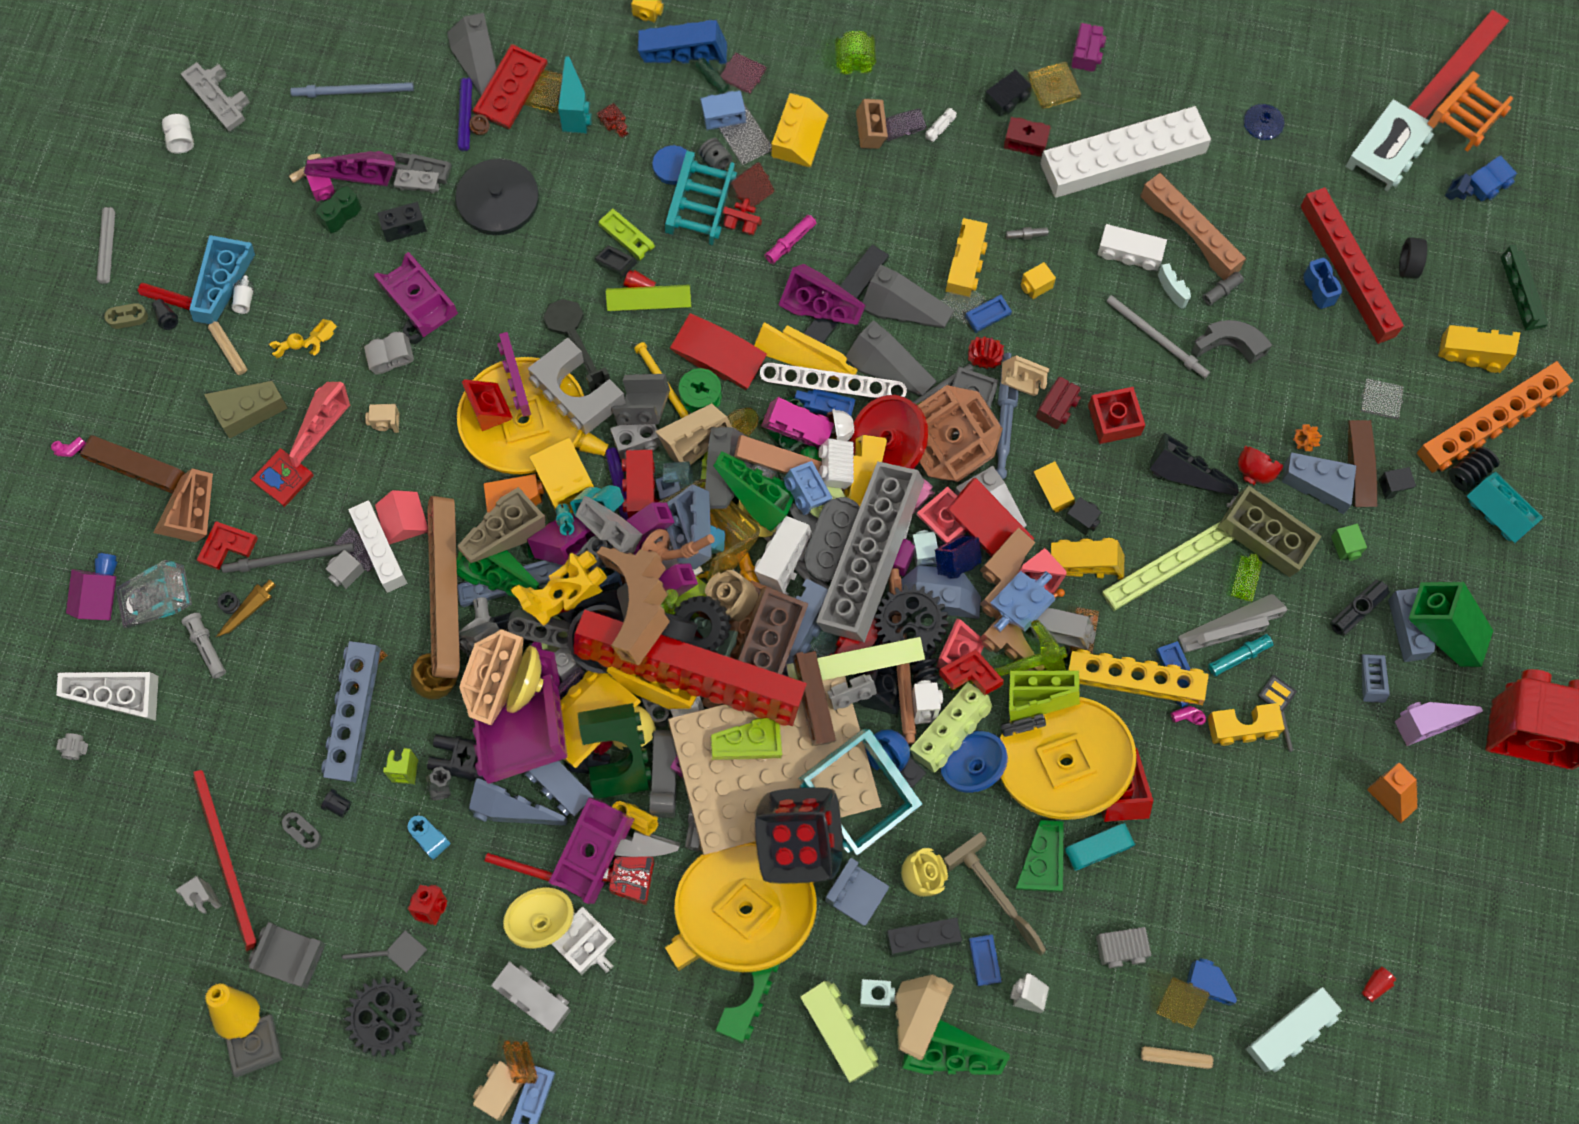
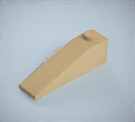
(919, 1010)

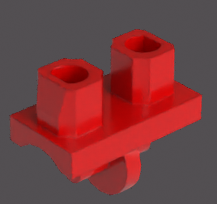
(732, 217)

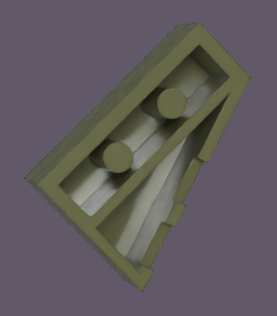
(245, 406)

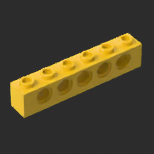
(1147, 686)

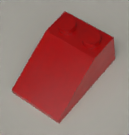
(1136, 800)

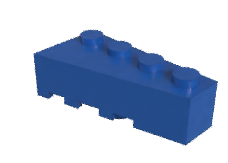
(683, 43)

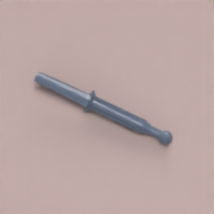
(1006, 414)

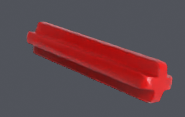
(167, 296)

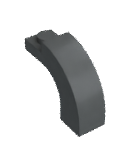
(1236, 334)

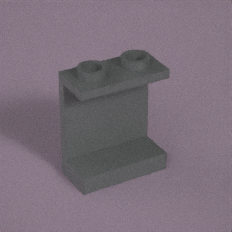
(644, 399)
(286, 955)

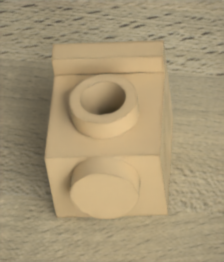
(383, 417)

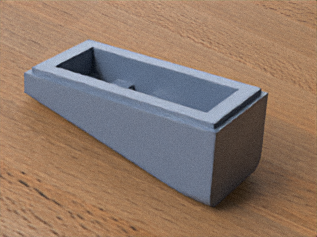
(1374, 692)

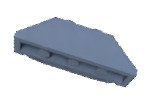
(957, 594)

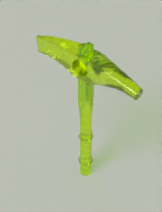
(1050, 655)

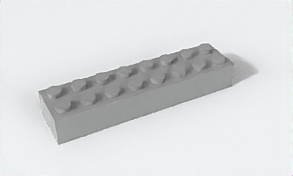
(870, 551)

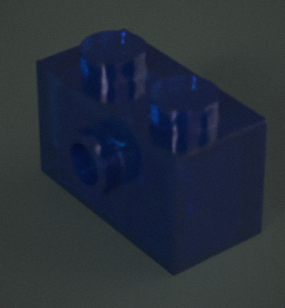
(958, 556)

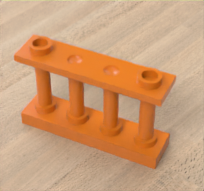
(1460, 96)

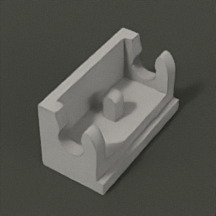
(198, 892)

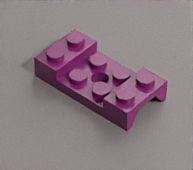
(425, 309)
(604, 829)

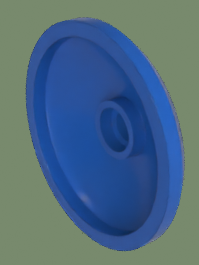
(976, 752)

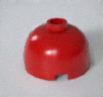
(1257, 466)

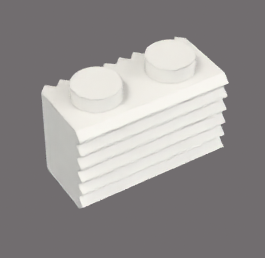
(837, 463)

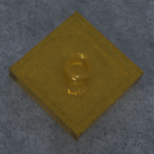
(1054, 85)
(546, 91)

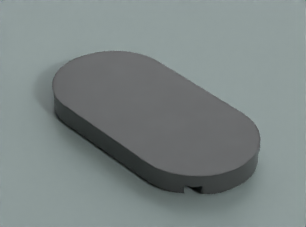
(830, 538)

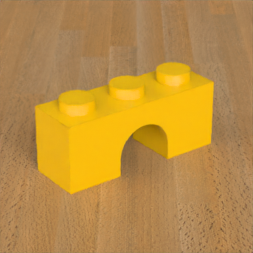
(1227, 729)

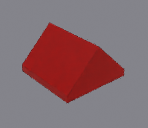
(487, 403)

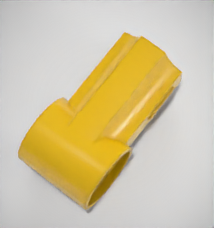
(642, 821)

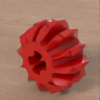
(985, 352)

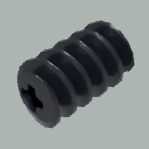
(1473, 468)
(924, 670)

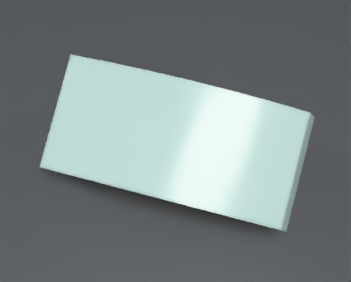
(1175, 289)

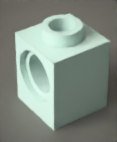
(925, 547)
(866, 998)

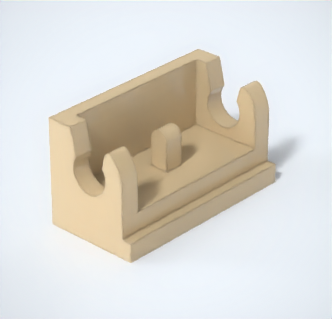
(1024, 375)

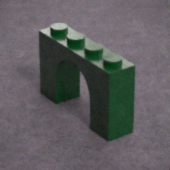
(620, 725)

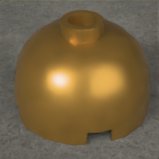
(425, 683)

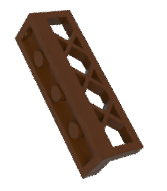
(814, 698)

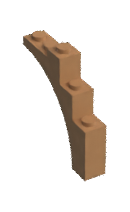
(1001, 570)
(644, 615)

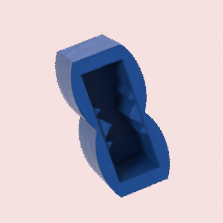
(1492, 178)
(1322, 283)

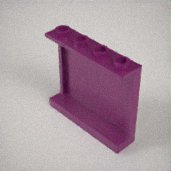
(522, 738)

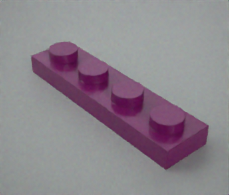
(515, 381)

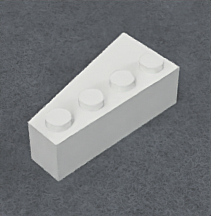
(117, 691)

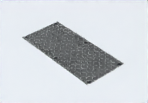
(746, 139)

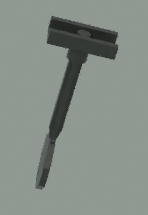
(565, 318)

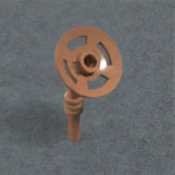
(661, 547)

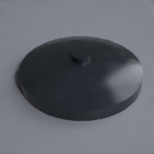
(497, 196)

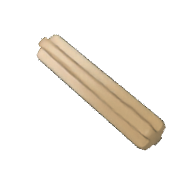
(227, 348)
(1177, 1057)

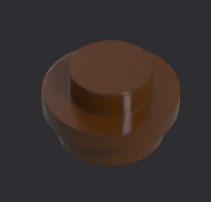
(479, 124)

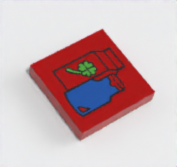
(281, 478)

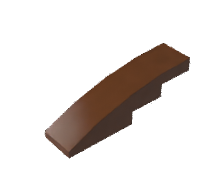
(1362, 454)

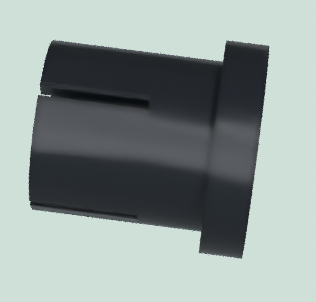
(336, 803)

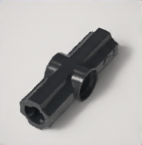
(1351, 615)

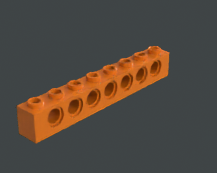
(1552, 377)

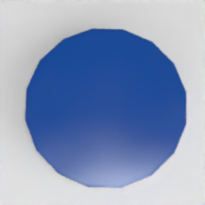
(668, 163)

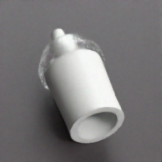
(242, 295)

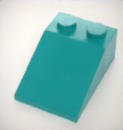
(573, 107)

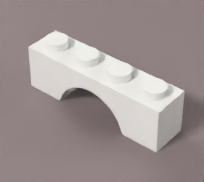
(377, 546)

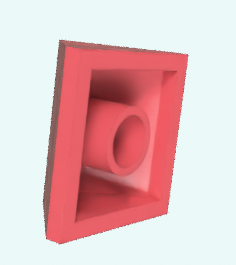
(401, 516)
(938, 519)
(1045, 562)
(959, 643)

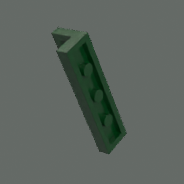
(1523, 289)

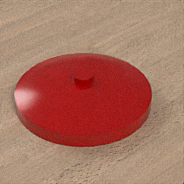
(900, 424)

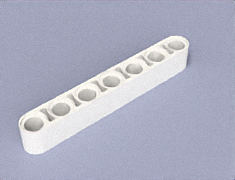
(823, 377)

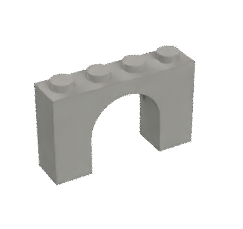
(583, 411)

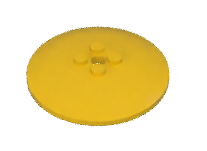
(509, 444)
(1100, 768)
(722, 935)

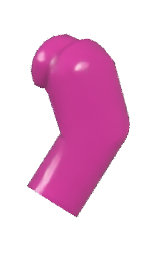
(67, 450)
(1189, 713)

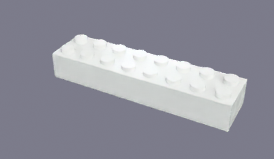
(1125, 151)

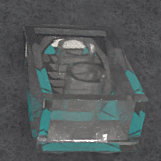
(153, 594)

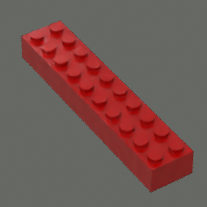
(695, 671)

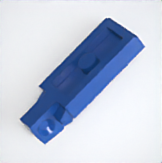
(824, 402)

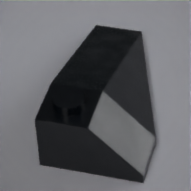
(1178, 465)

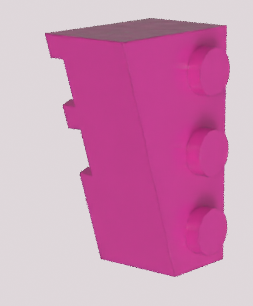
(797, 423)

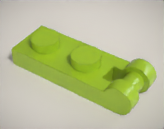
(626, 234)

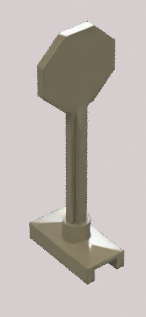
(967, 854)

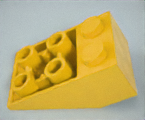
(561, 472)

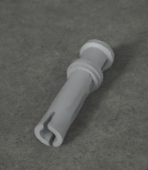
(200, 636)

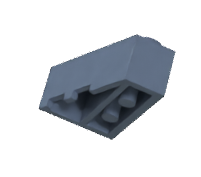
(692, 522)

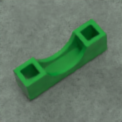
(737, 1021)

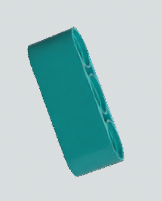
(1099, 847)

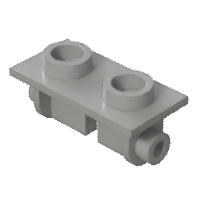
(417, 180)
(862, 689)

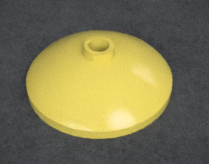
(526, 681)
(538, 917)

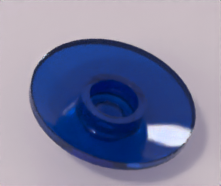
(1264, 128)

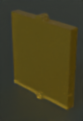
(1182, 1002)

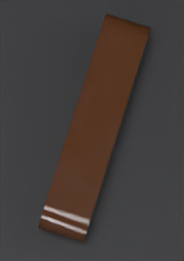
(131, 464)

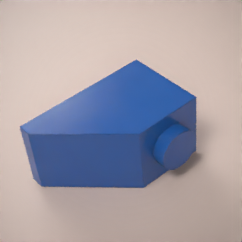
(1211, 979)

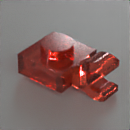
(613, 119)

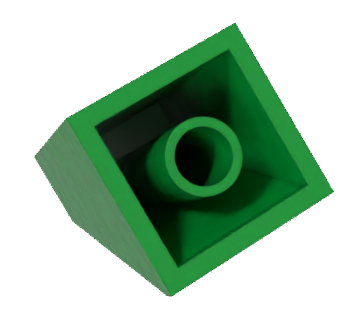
(1452, 621)

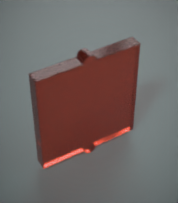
(752, 185)

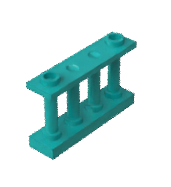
(680, 202)

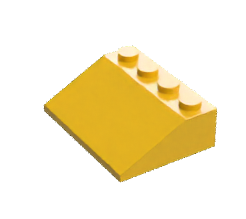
(590, 693)

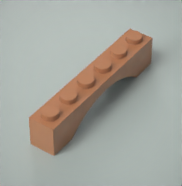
(1217, 249)

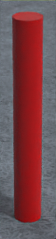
(518, 867)

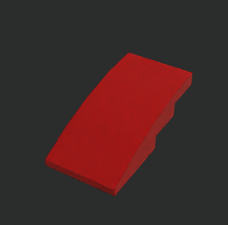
(718, 351)

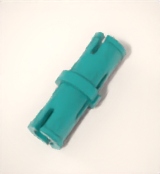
(564, 519)

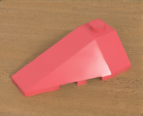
(322, 414)

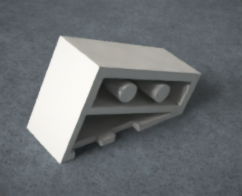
(782, 554)

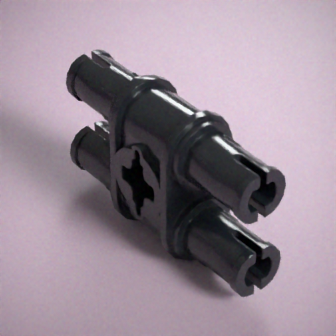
(459, 748)

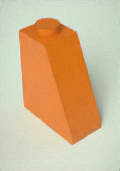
(528, 484)
(1396, 792)

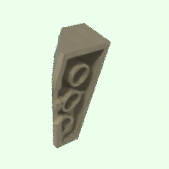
(503, 528)

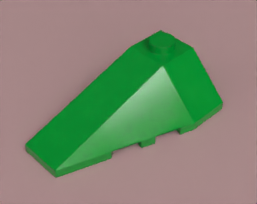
(762, 497)
(496, 571)
(957, 1051)

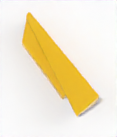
(801, 350)
(867, 453)

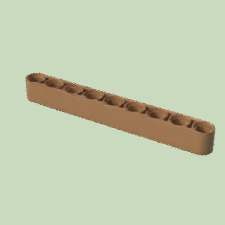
(443, 588)

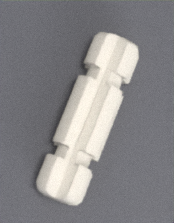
(940, 125)

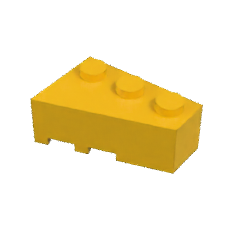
(966, 257)
(1479, 349)
(1090, 557)

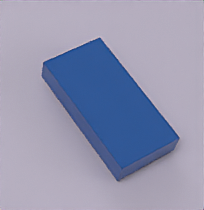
(988, 313)
(985, 960)

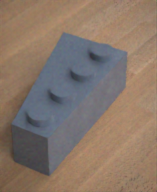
(814, 596)
(561, 786)

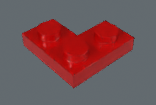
(225, 539)
(973, 668)

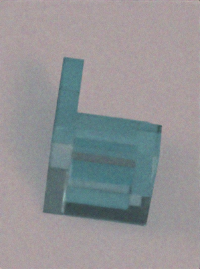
(678, 472)

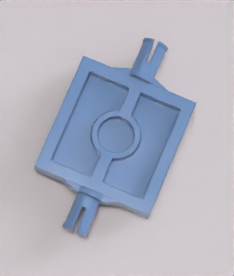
(1022, 601)

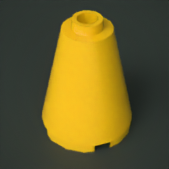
(232, 1011)

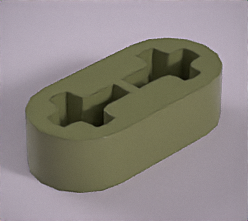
(126, 316)

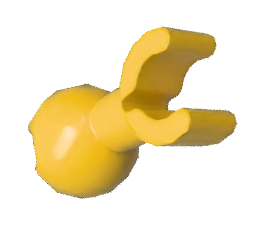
(293, 341)

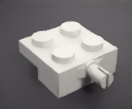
(585, 943)

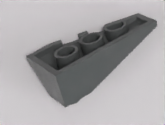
(473, 49)
(899, 298)
(884, 357)

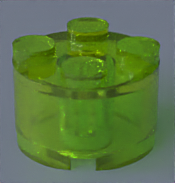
(855, 52)

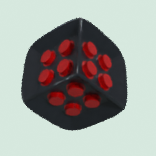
(799, 835)

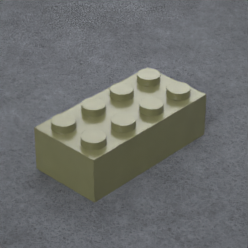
(1269, 531)

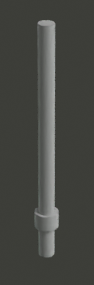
(1189, 361)

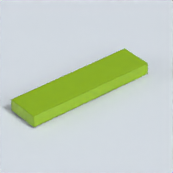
(648, 297)

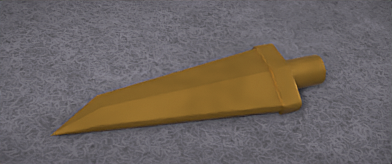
(254, 601)

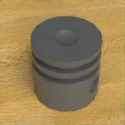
(713, 152)

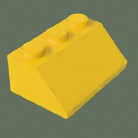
(799, 131)

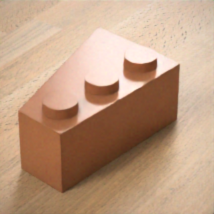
(188, 508)

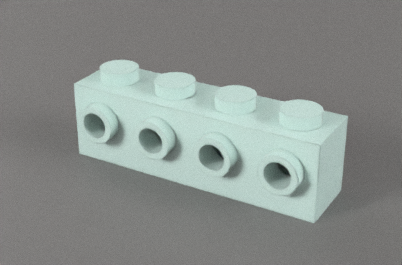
(1293, 1030)

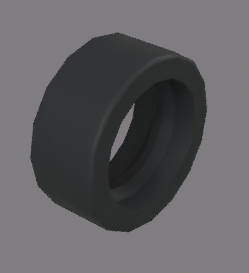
(1413, 257)
(680, 628)

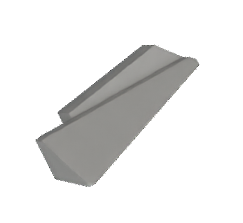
(1237, 624)

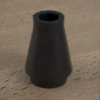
(165, 315)

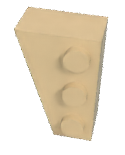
(689, 436)

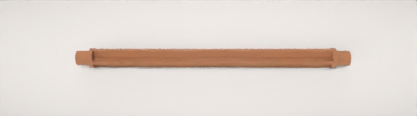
(903, 674)

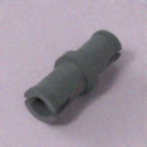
(1223, 288)

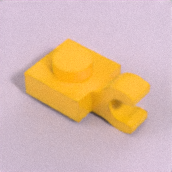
(320, 333)

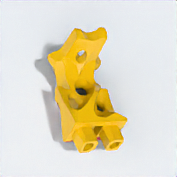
(576, 588)

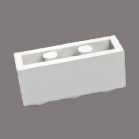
(1132, 247)

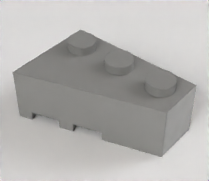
(532, 996)

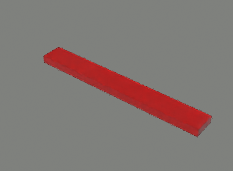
(1459, 64)
(224, 860)

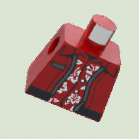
(631, 878)

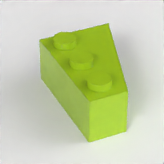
(1042, 692)

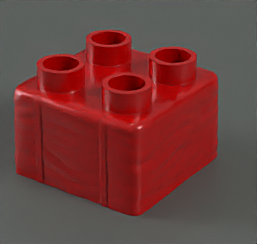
(1536, 721)

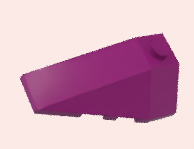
(358, 167)
(817, 296)

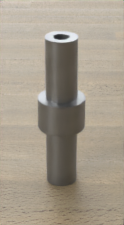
(1026, 233)

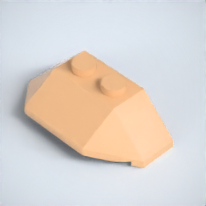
(491, 675)

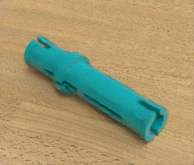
(1247, 651)

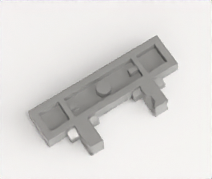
(206, 86)

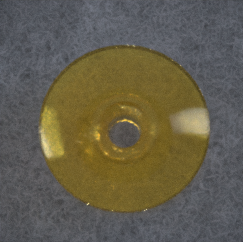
(744, 420)

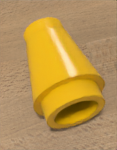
(592, 444)

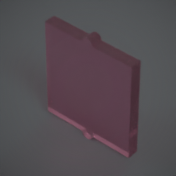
(743, 73)

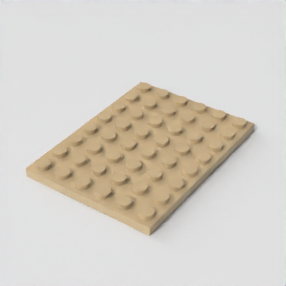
(728, 791)

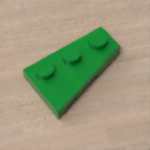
(1044, 860)

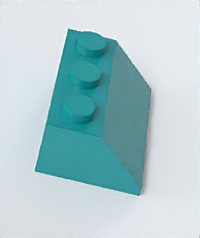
(1504, 507)

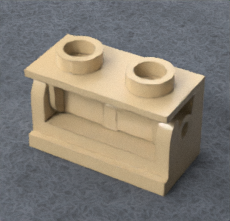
(497, 1092)

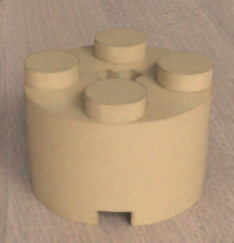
(734, 593)

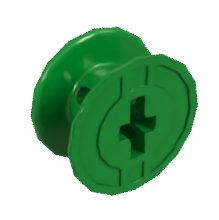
(699, 389)

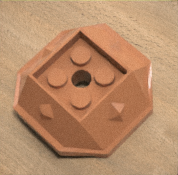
(962, 411)

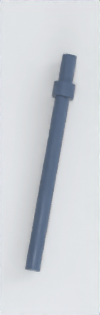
(313, 91)

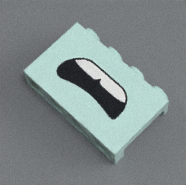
(1392, 144)

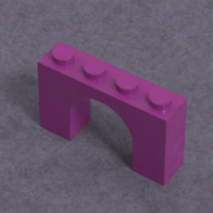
(654, 517)

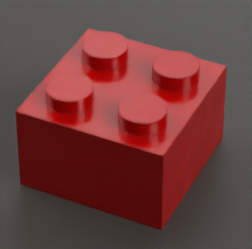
(1116, 415)

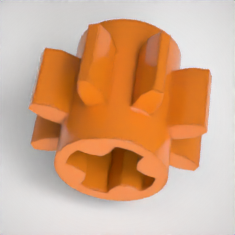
(1307, 437)

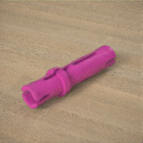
(784, 244)

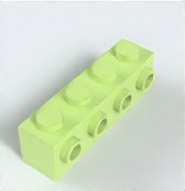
(951, 727)
(840, 1031)

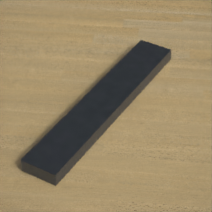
(855, 285)

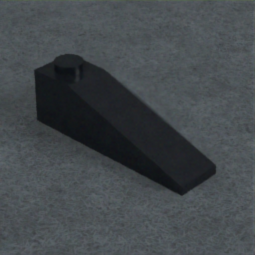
(886, 686)

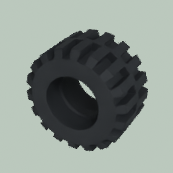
(718, 617)

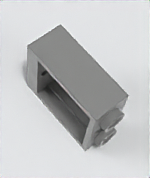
(1068, 628)

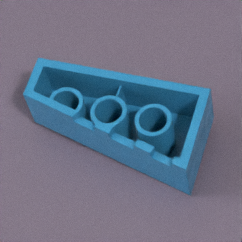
(221, 268)

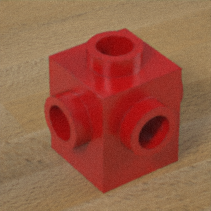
(428, 904)

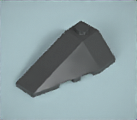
(724, 440)

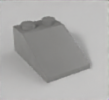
(998, 488)

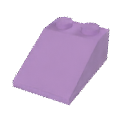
(1432, 718)

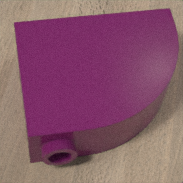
(555, 547)

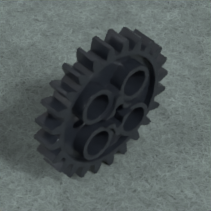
(898, 606)
(369, 1034)

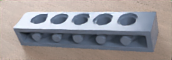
(348, 770)

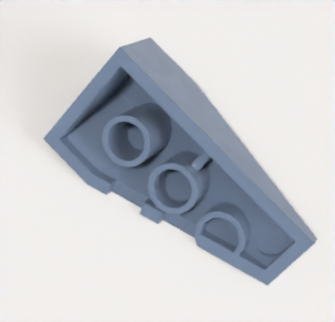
(496, 805)

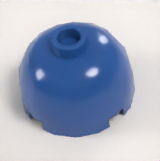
(895, 747)

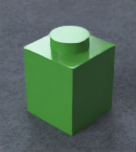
(1349, 542)

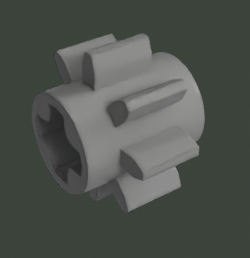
(72, 746)

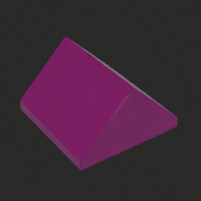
(90, 595)

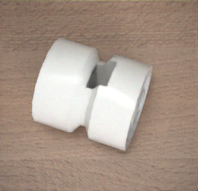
(177, 133)

